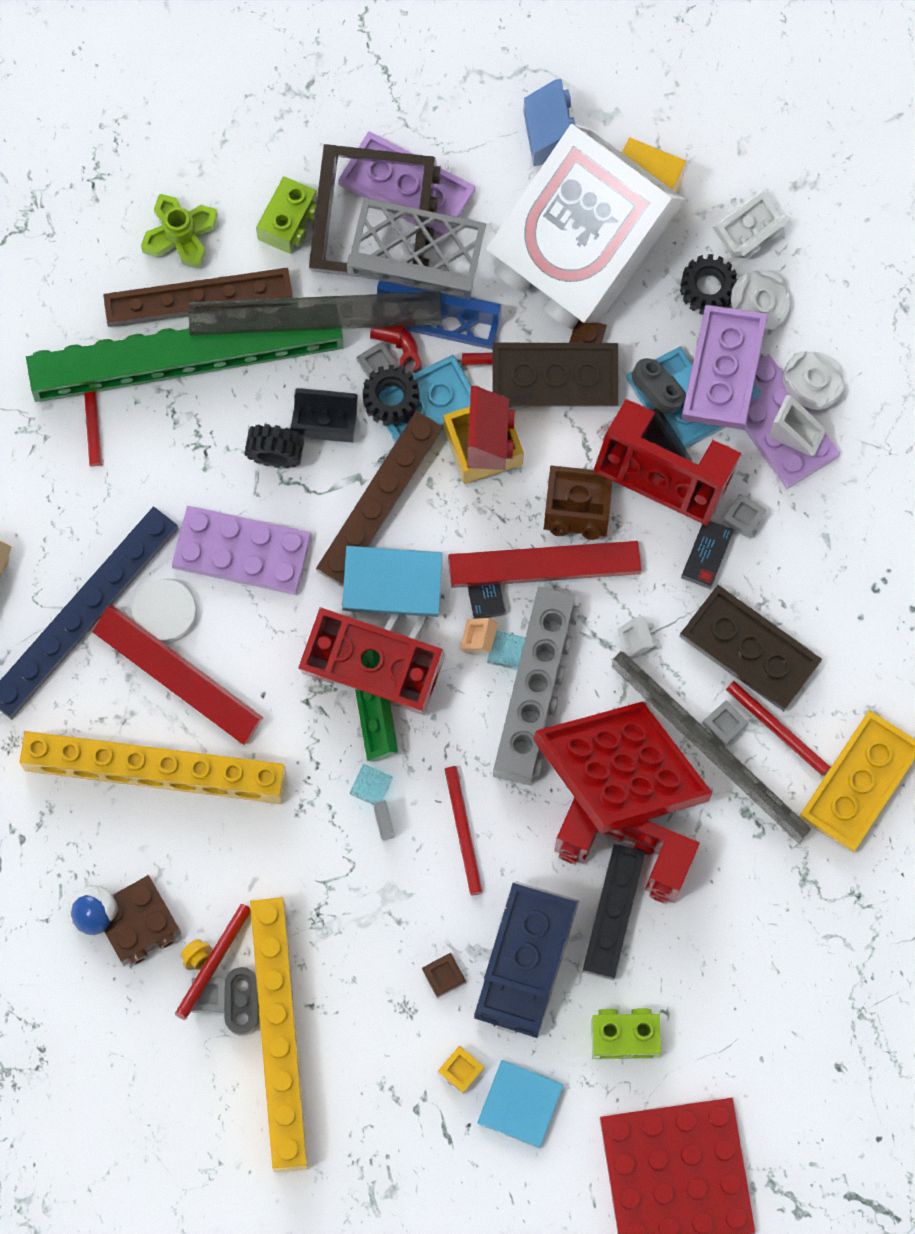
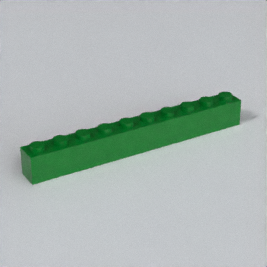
(164, 357)

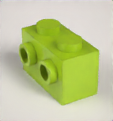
(287, 215)
(626, 1034)

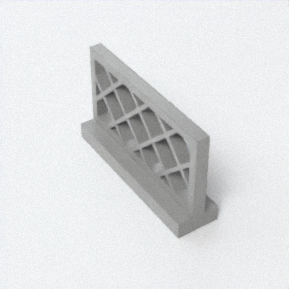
(403, 271)

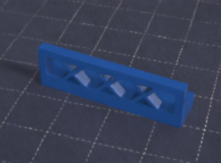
(473, 310)

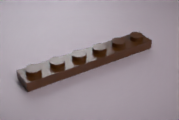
(173, 299)
(381, 494)

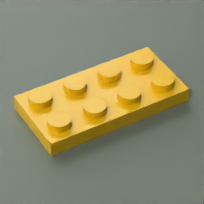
(860, 781)

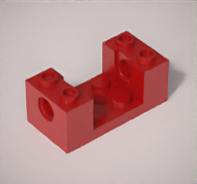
(686, 485)
(405, 668)
(674, 849)

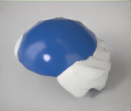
(92, 910)

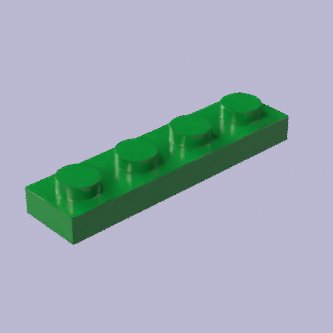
(376, 719)

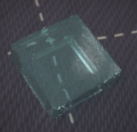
(506, 650)
(371, 784)

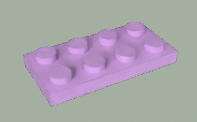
(403, 183)
(725, 367)
(785, 461)
(241, 550)

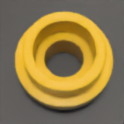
(195, 954)

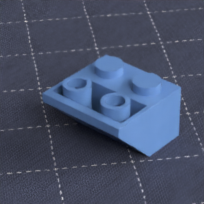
(546, 119)

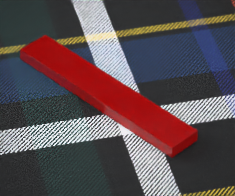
(544, 564)
(177, 674)

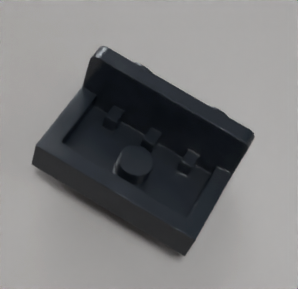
(325, 414)

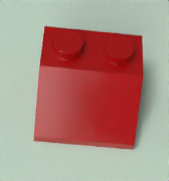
(488, 430)

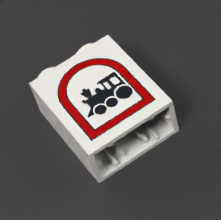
(582, 227)

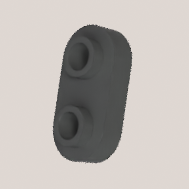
(655, 382)
(241, 1002)

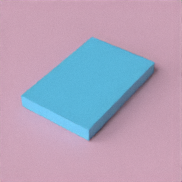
(441, 391)
(687, 431)
(392, 581)

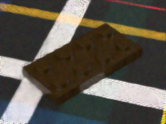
(556, 374)
(750, 648)

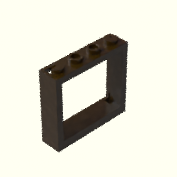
(326, 191)

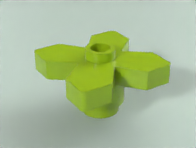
(179, 230)

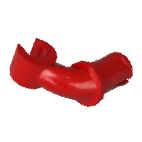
(402, 339)

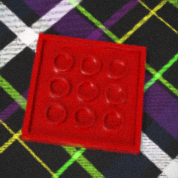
(622, 767)
(678, 1170)

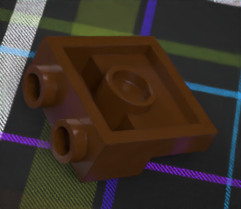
(577, 502)
(140, 922)

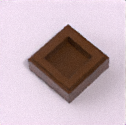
(443, 975)

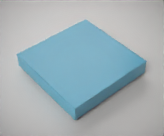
(520, 1104)

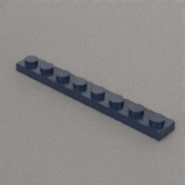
(84, 610)

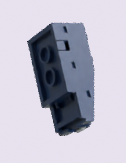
(525, 959)

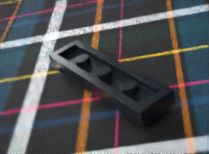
(613, 912)

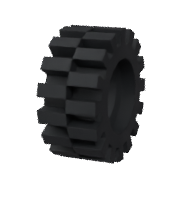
(707, 267)
(388, 377)
(274, 446)

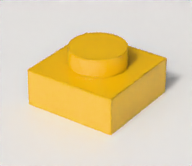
(461, 1069)

